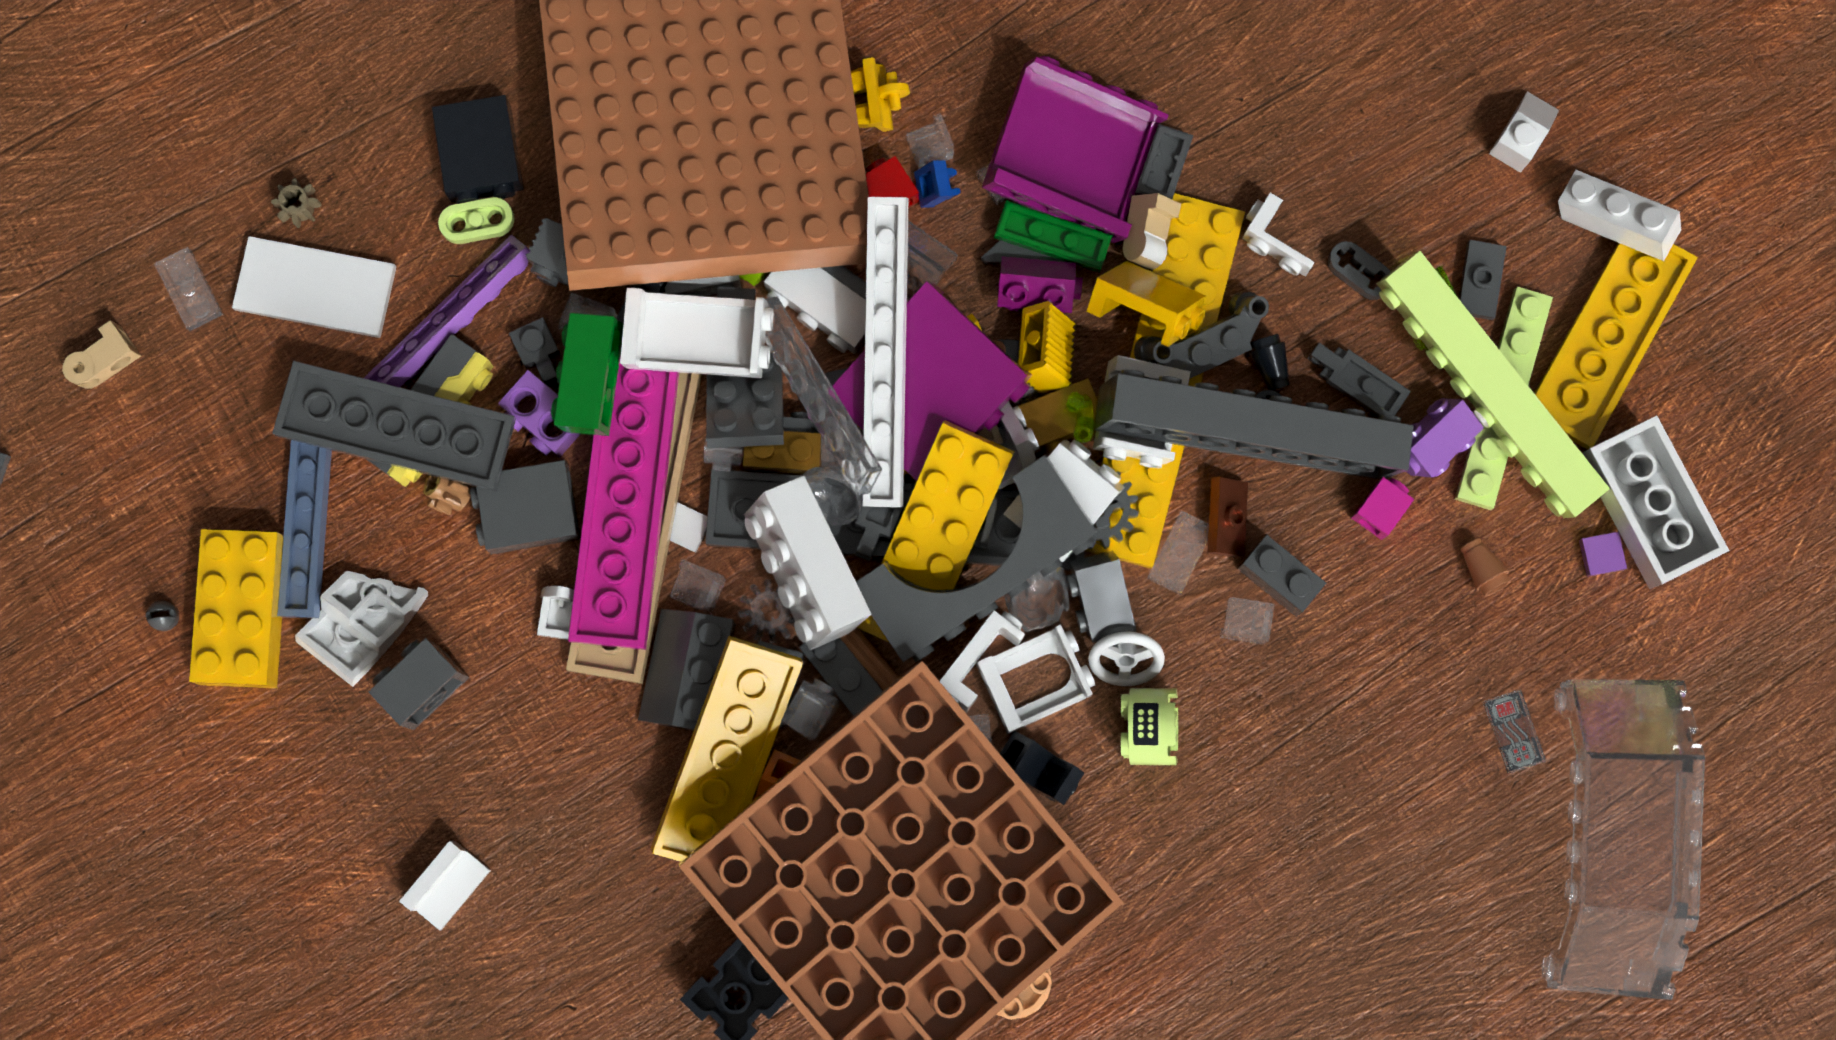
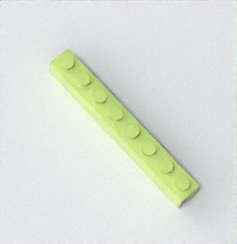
(1491, 386)

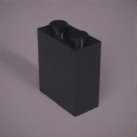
(478, 149)

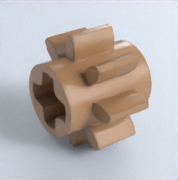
(446, 494)

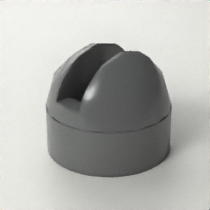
(162, 623)

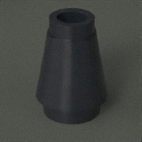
(1271, 361)

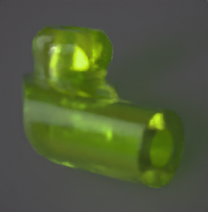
(1084, 419)

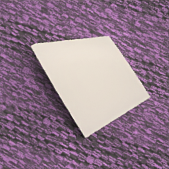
(358, 623)

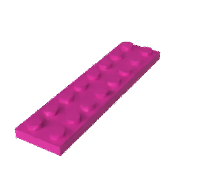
(624, 513)

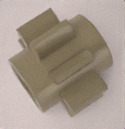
(290, 193)

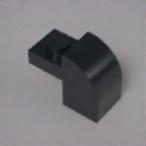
(1041, 769)

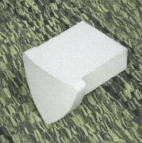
(555, 612)

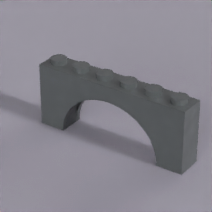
(920, 615)

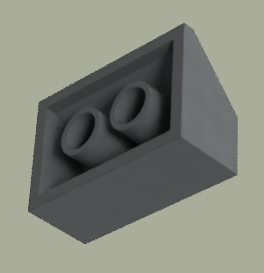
(683, 667)

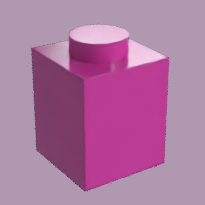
(1383, 507)

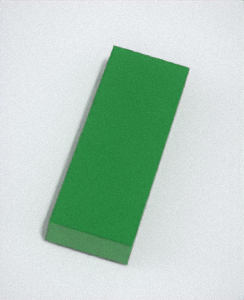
(1052, 236)

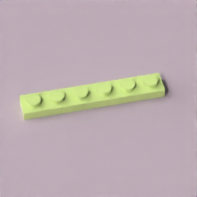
(1520, 346)

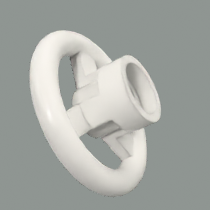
(1126, 652)

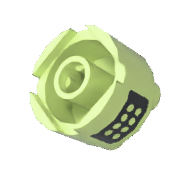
(1150, 726)

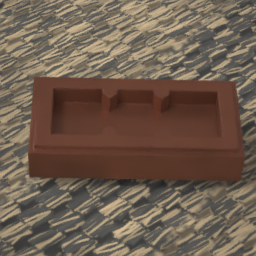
(1227, 517)

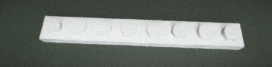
(886, 345)

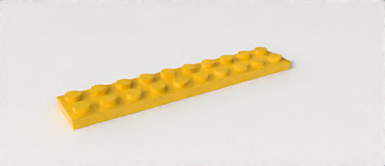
(1199, 258)

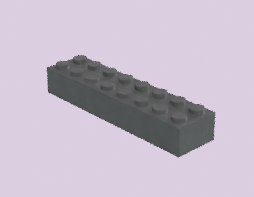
(1253, 426)

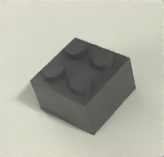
(417, 683)

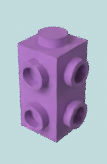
(1440, 435)

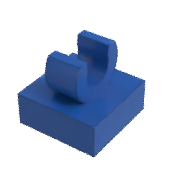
(934, 183)

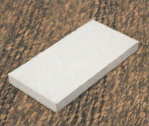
(314, 287)

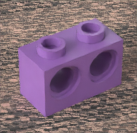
(539, 418)

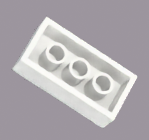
(1655, 503)
(806, 563)

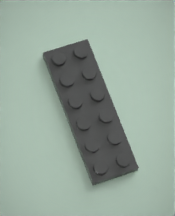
(394, 426)

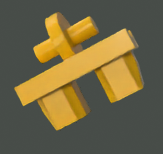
(882, 95)

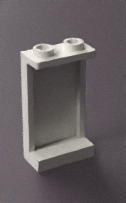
(695, 334)

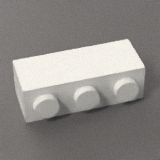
(1620, 215)
(822, 304)

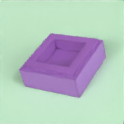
(1602, 554)

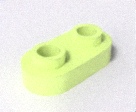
(477, 219)

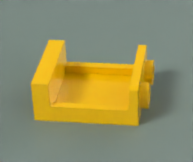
(1150, 295)

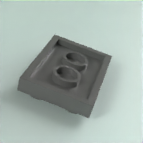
(745, 409)

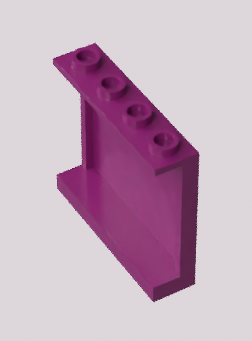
(1073, 147)
(949, 376)

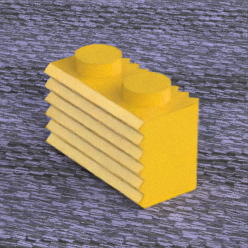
(1046, 346)

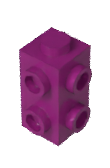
(1036, 281)

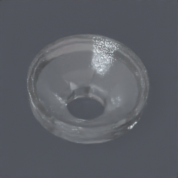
(837, 504)

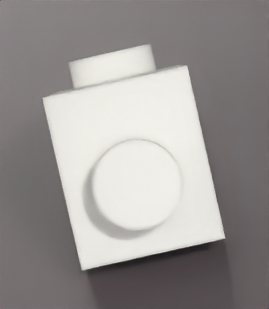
(1264, 243)

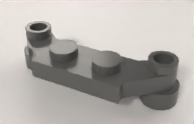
(1211, 344)

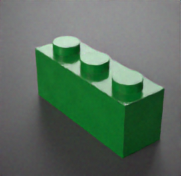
(588, 374)

